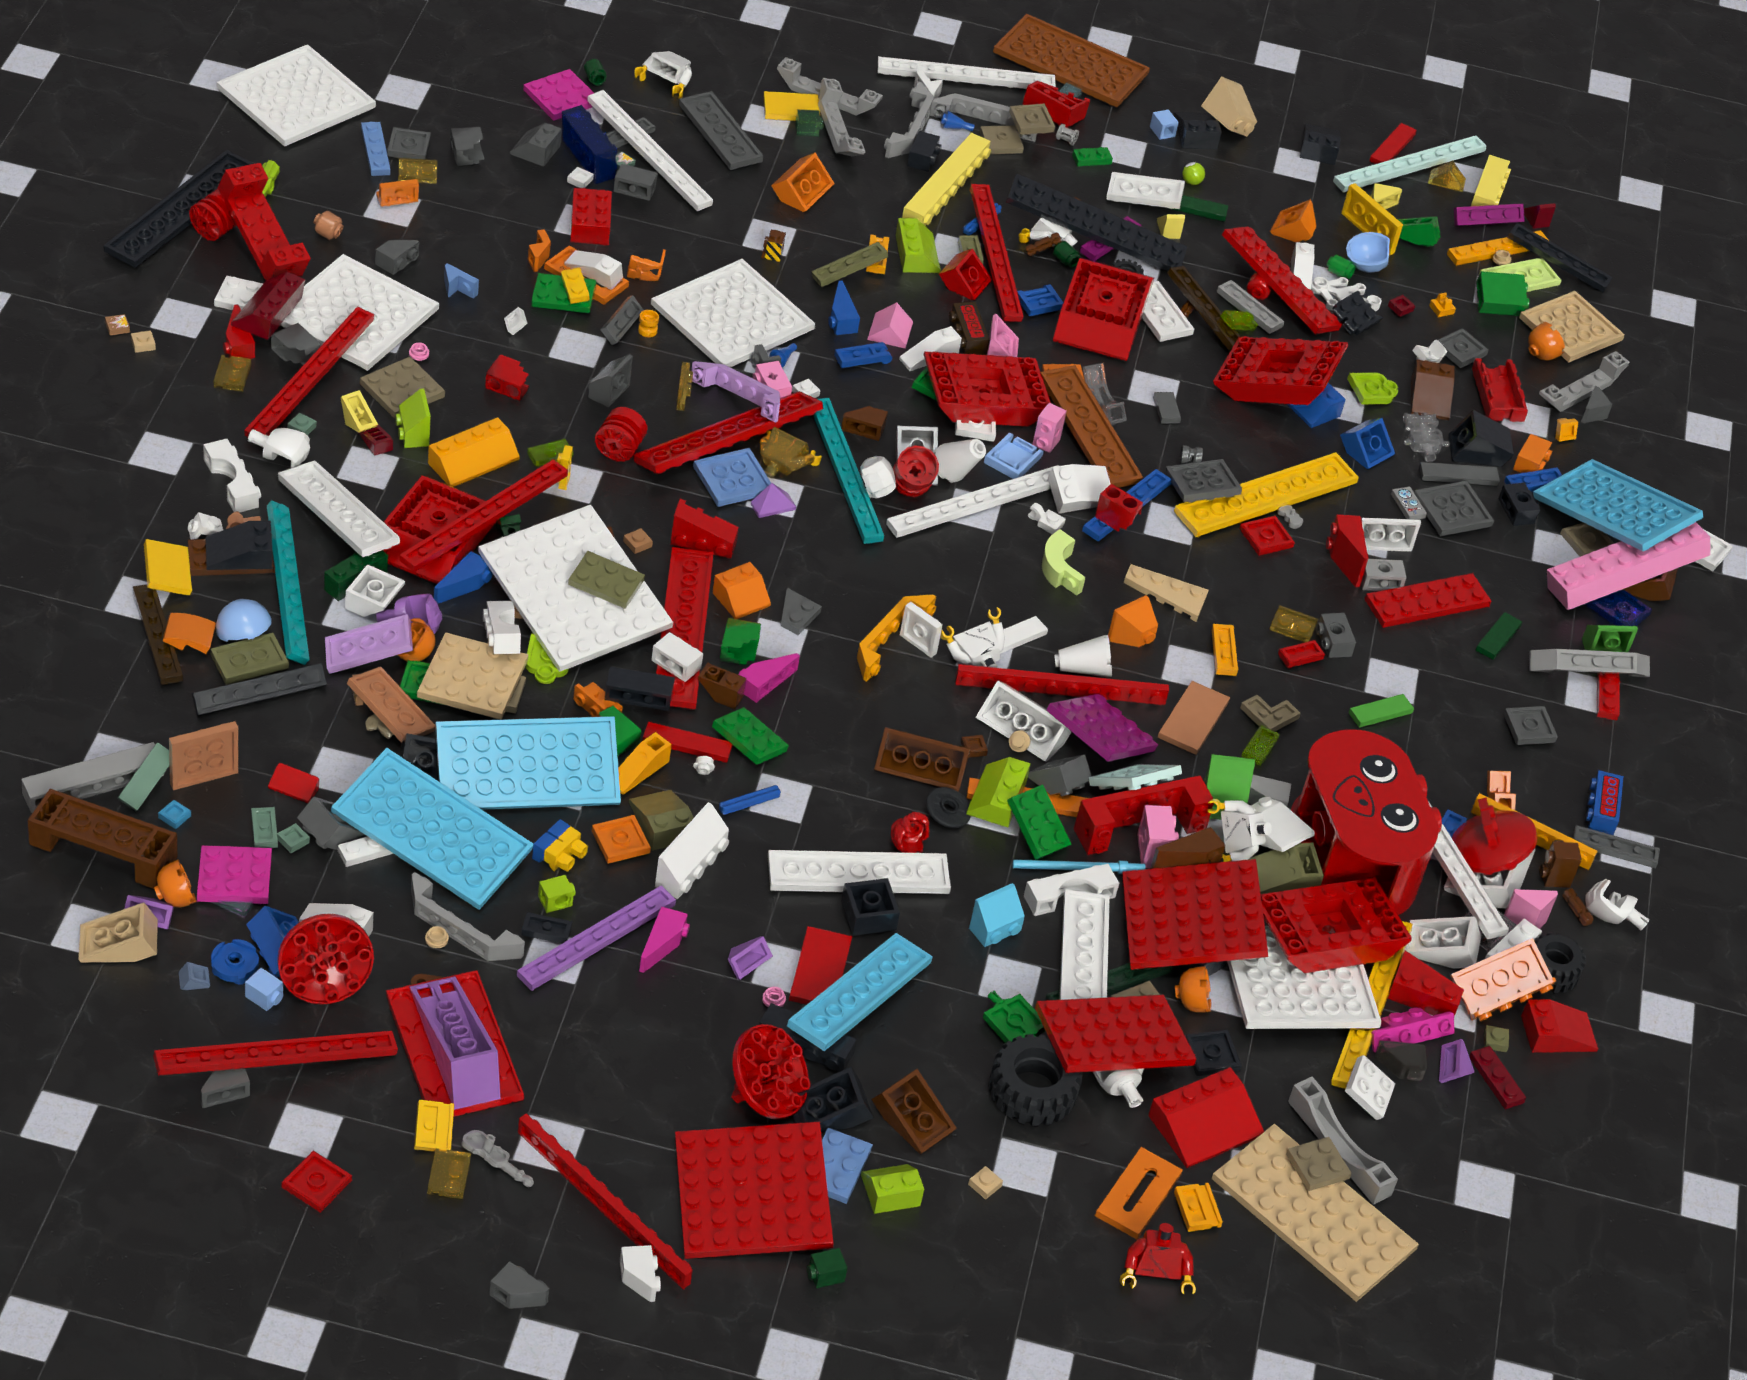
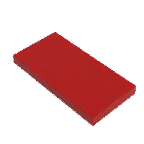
(819, 964)

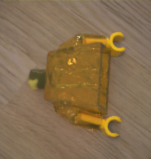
(785, 453)

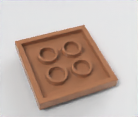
(203, 755)

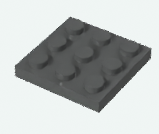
(1203, 480)
(1454, 508)

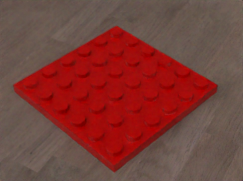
(1194, 914)
(753, 1190)

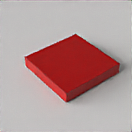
(1267, 535)
(316, 1181)

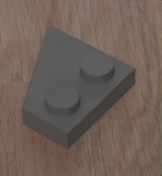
(798, 612)

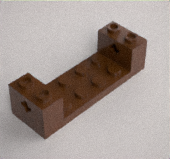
(103, 831)

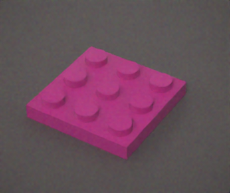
(559, 93)
(234, 874)

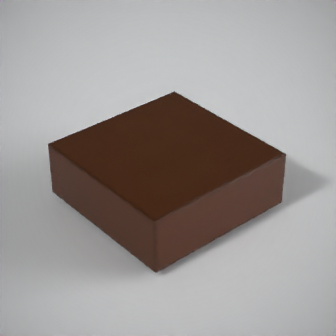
(976, 744)

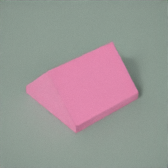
(891, 326)
(1002, 339)
(1530, 905)

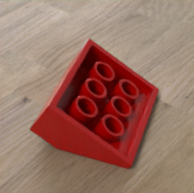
(1206, 1117)

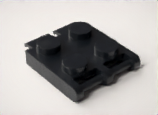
(1356, 314)

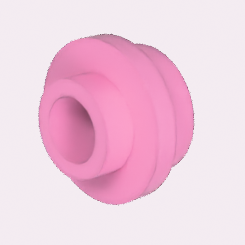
(419, 351)
(774, 995)

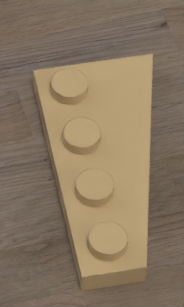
(1181, 595)

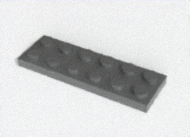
(721, 130)

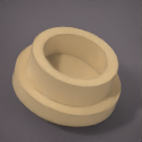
(1502, 257)
(1019, 741)
(436, 937)

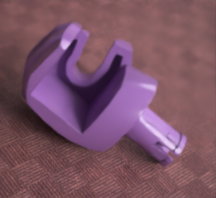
(416, 606)

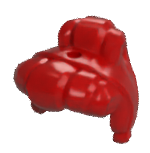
(909, 837)

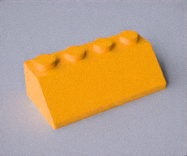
(473, 452)

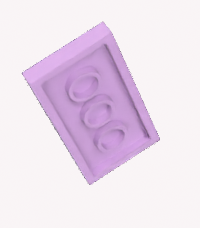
(368, 643)

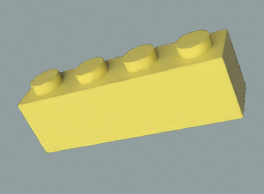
(1492, 182)

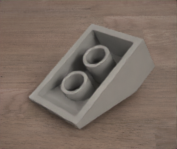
(920, 436)

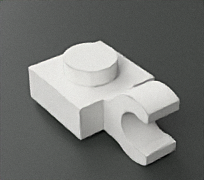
(1047, 520)

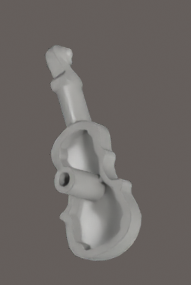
(483, 1145)

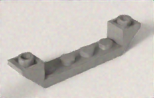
(790, 72)
(829, 96)
(975, 108)
(902, 144)
(1609, 370)
(1589, 661)
(505, 947)

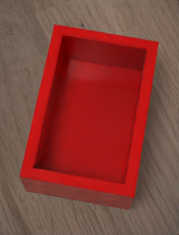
(591, 216)

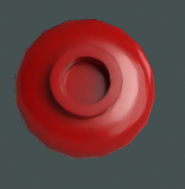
(1257, 286)

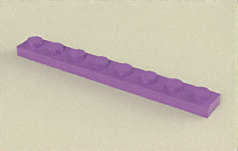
(595, 938)

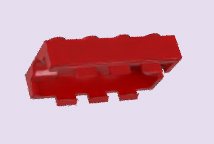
(1500, 391)

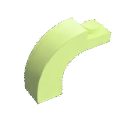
(1054, 566)

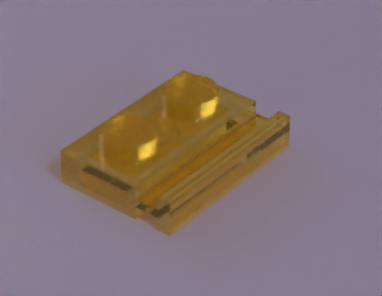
(423, 170)
(232, 373)
(684, 387)
(1293, 624)
(449, 1173)

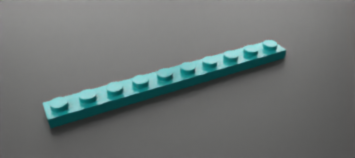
(848, 474)
(288, 583)

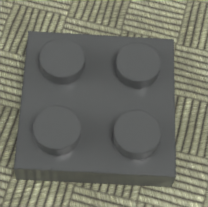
(408, 144)
(1463, 348)
(1530, 725)

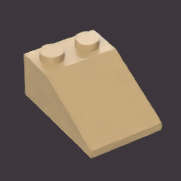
(119, 936)

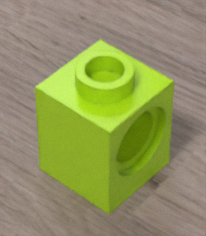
(556, 893)

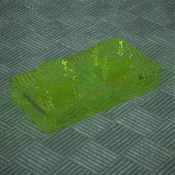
(1239, 320)

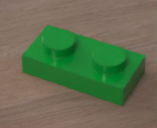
(1092, 156)

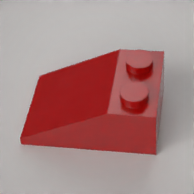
(1348, 547)
(1557, 1027)

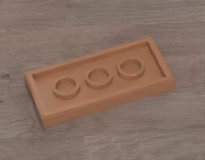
(391, 703)
(1194, 717)

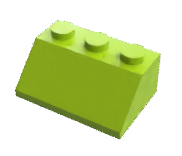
(916, 247)
(998, 784)

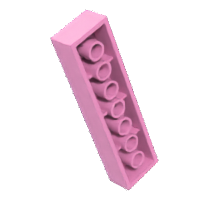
(1624, 566)

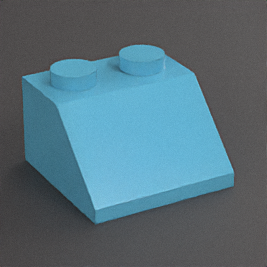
(997, 915)

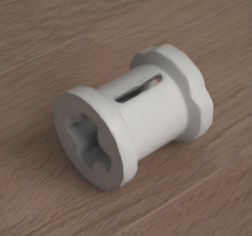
(1061, 134)

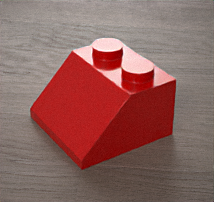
(965, 275)

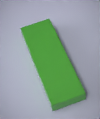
(1381, 710)

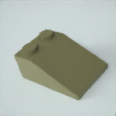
(661, 817)

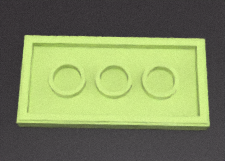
(1536, 272)

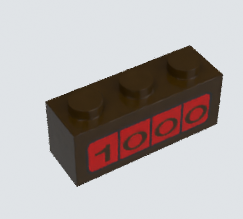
(970, 327)

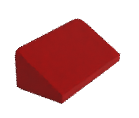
(294, 783)

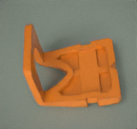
(641, 268)

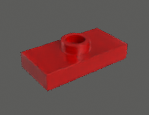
(1301, 654)

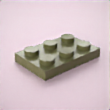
(606, 579)
(249, 658)

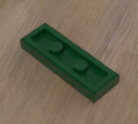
(1203, 208)
(1499, 636)

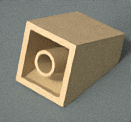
(1230, 106)

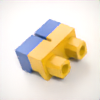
(558, 846)

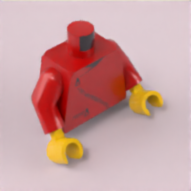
(1160, 1256)

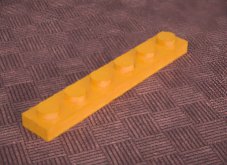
(1485, 250)
(1544, 833)

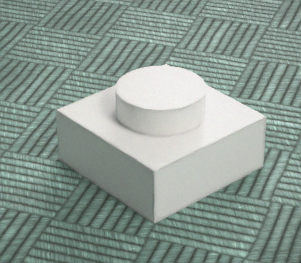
(580, 178)
(515, 320)
(806, 387)

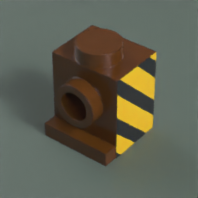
(774, 245)

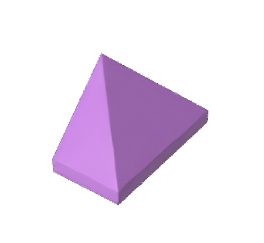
(772, 501)
(160, 909)
(749, 956)
(1454, 1061)

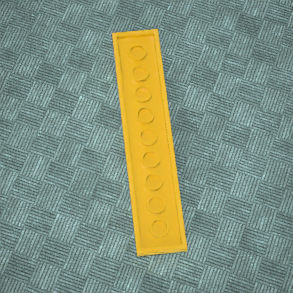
(1268, 494)

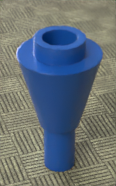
(952, 121)
(784, 353)

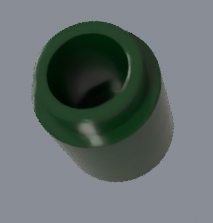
(595, 72)
(1066, 254)

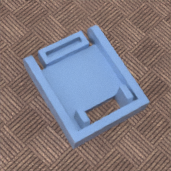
(1013, 458)

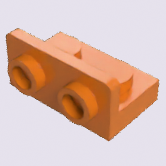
(398, 192)
(593, 699)

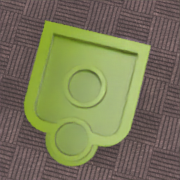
(1372, 388)
(541, 664)

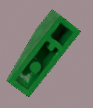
(1420, 230)

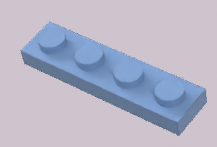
(375, 148)

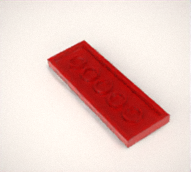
(1427, 600)

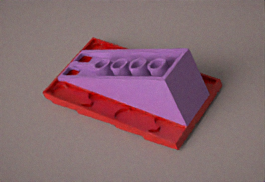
(455, 1043)

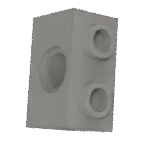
(1383, 575)

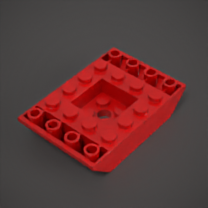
(1102, 323)
(1278, 369)
(988, 388)
(416, 520)
(1355, 913)

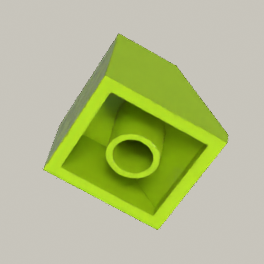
(414, 420)
(893, 1188)

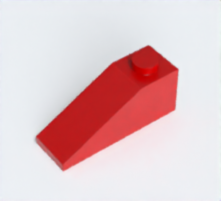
(238, 342)

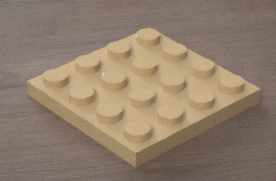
(1578, 323)
(472, 676)

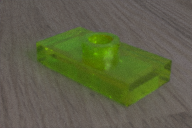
(546, 452)
(1260, 745)

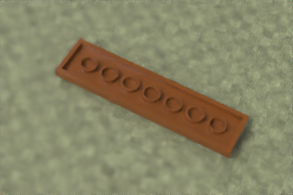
(1090, 425)

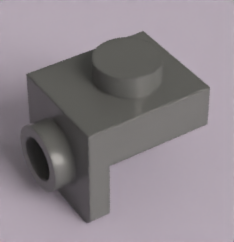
(760, 356)

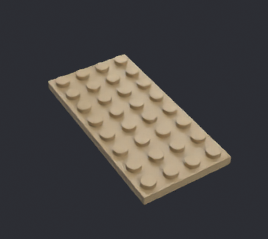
(1325, 1225)

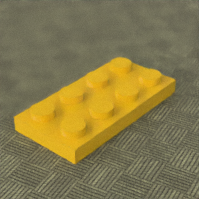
(1371, 216)

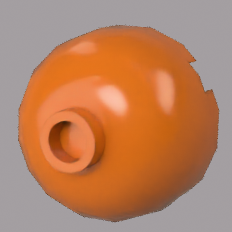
(1545, 342)
(422, 640)
(174, 885)
(1194, 990)

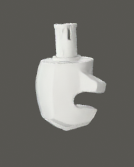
(283, 442)
(878, 476)
(1615, 908)
(1122, 1083)

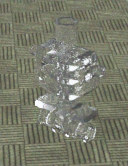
(1424, 434)

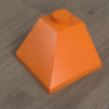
(1296, 222)
(1134, 623)

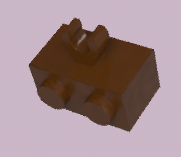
(1560, 864)

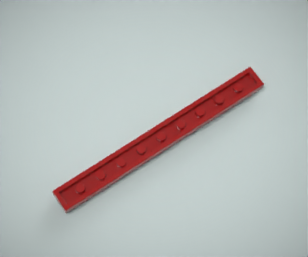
(996, 253)
(311, 372)
(483, 515)
(1063, 684)
(274, 1052)
(604, 1200)

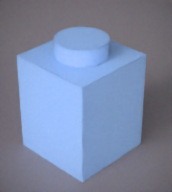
(1164, 124)
(264, 989)

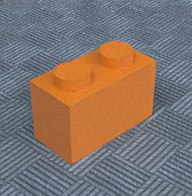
(1533, 455)

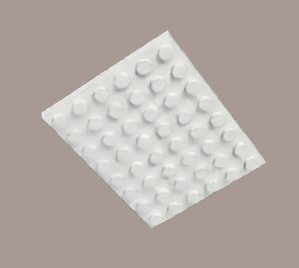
(565, 620)

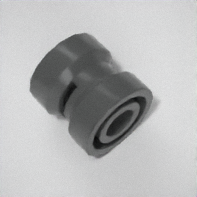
(1190, 455)

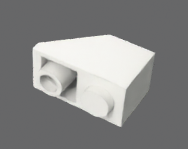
(639, 1269)

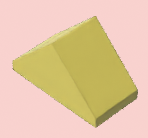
(1386, 195)
(1171, 225)
(357, 413)

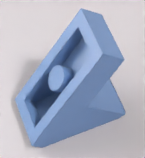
(461, 281)

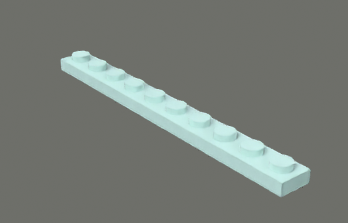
(1410, 163)

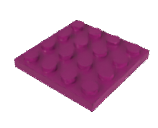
(1102, 727)

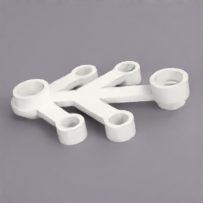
(1325, 288)

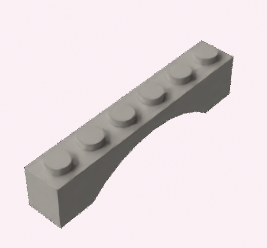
(1368, 1173)

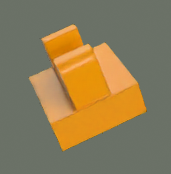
(1442, 305)
(1566, 429)

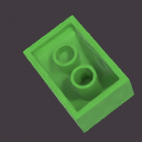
(1229, 779)

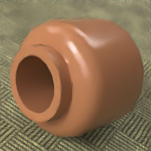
(328, 225)

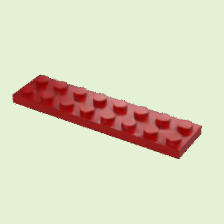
(1282, 280)

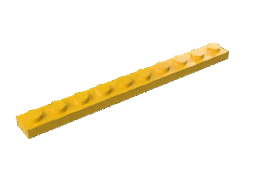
(1360, 1039)

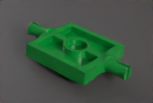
(1012, 1017)

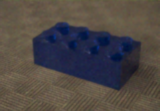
(589, 144)

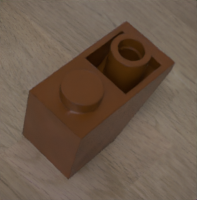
(723, 685)

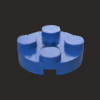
(234, 972)

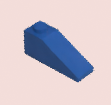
(844, 316)
(465, 577)

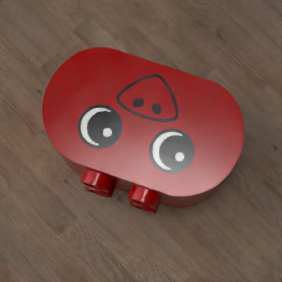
(1368, 814)

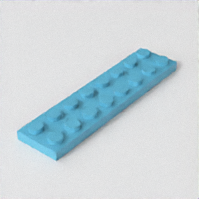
(859, 991)

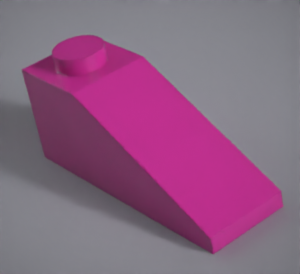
(768, 674)
(664, 937)

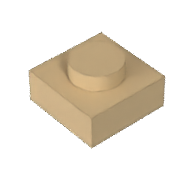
(143, 341)
(985, 1182)

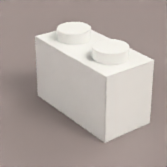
(677, 657)

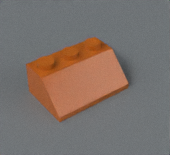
(803, 183)

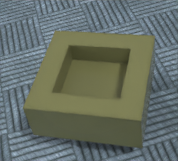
(1496, 1038)

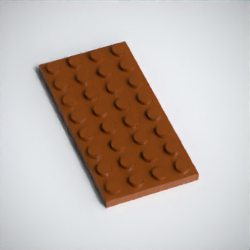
(1071, 60)

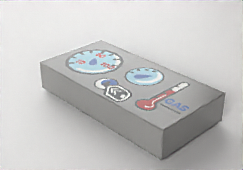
(1408, 503)

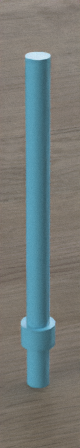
(1071, 865)

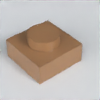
(638, 541)

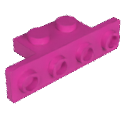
(1413, 1027)

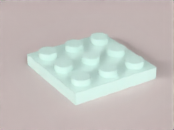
(1135, 776)

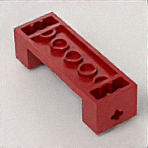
(259, 223)
(1103, 813)

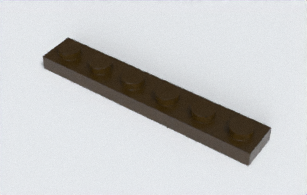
(1204, 305)
(154, 627)

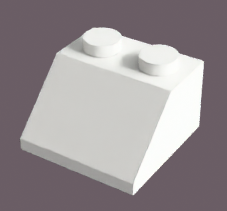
(372, 591)

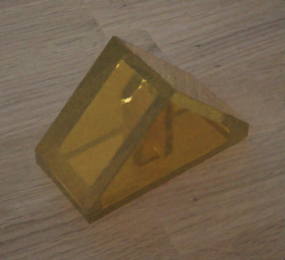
(1447, 176)

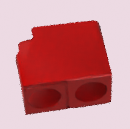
(507, 378)
(1117, 508)

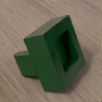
(508, 523)

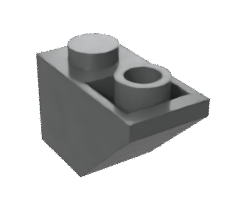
(396, 254)
(517, 1288)

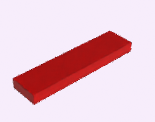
(1393, 144)
(691, 742)

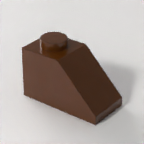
(865, 422)

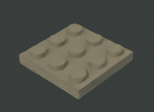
(398, 382)

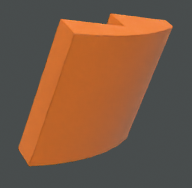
(189, 630)

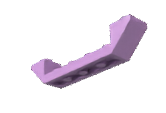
(740, 384)

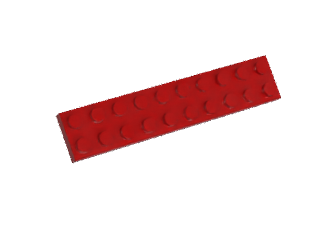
(724, 433)
(687, 608)

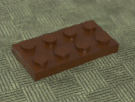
(198, 565)

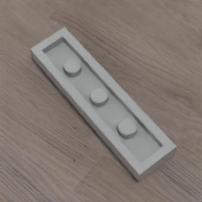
(1245, 302)

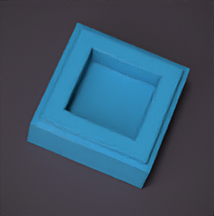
(174, 814)

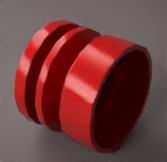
(211, 216)
(621, 434)
(919, 462)

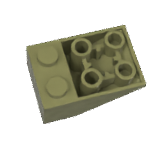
(1289, 869)

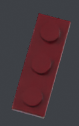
(1497, 1077)

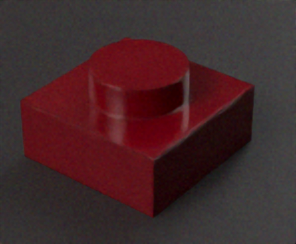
(1401, 305)

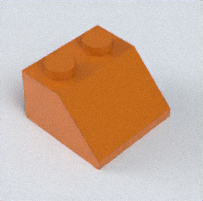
(741, 590)

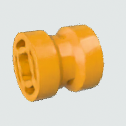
(648, 323)

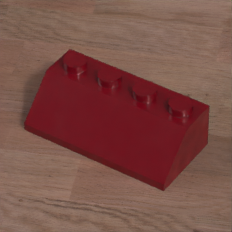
(270, 305)

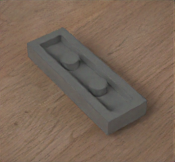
(622, 320)

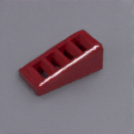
(377, 442)

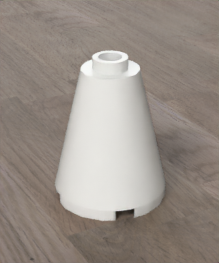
(959, 458)
(1086, 658)

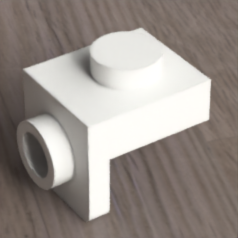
(1433, 354)
(204, 525)

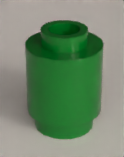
(1341, 266)

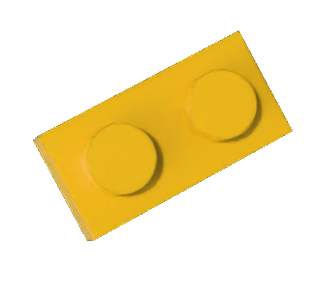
(575, 285)
(565, 460)

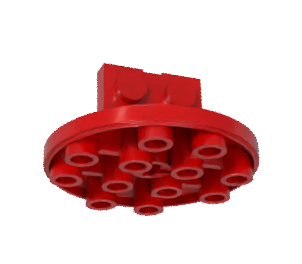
(1495, 839)
(325, 958)
(769, 1071)

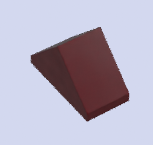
(1540, 215)

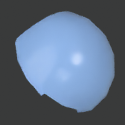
(1369, 251)
(242, 620)

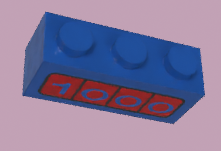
(1604, 802)

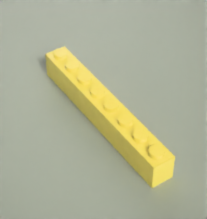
(948, 179)

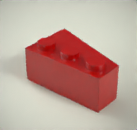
(1062, 107)
(701, 532)
(1424, 987)

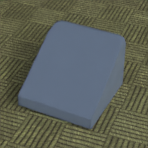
(194, 977)

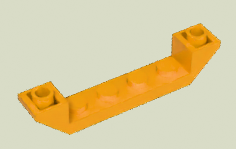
(867, 656)

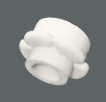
(704, 765)

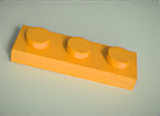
(1224, 649)

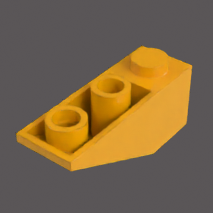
(644, 761)

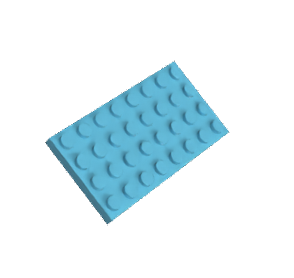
(1618, 505)
(530, 762)
(432, 828)

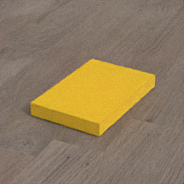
(785, 105)
(167, 567)

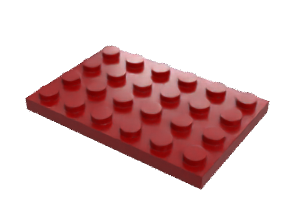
(1115, 1033)

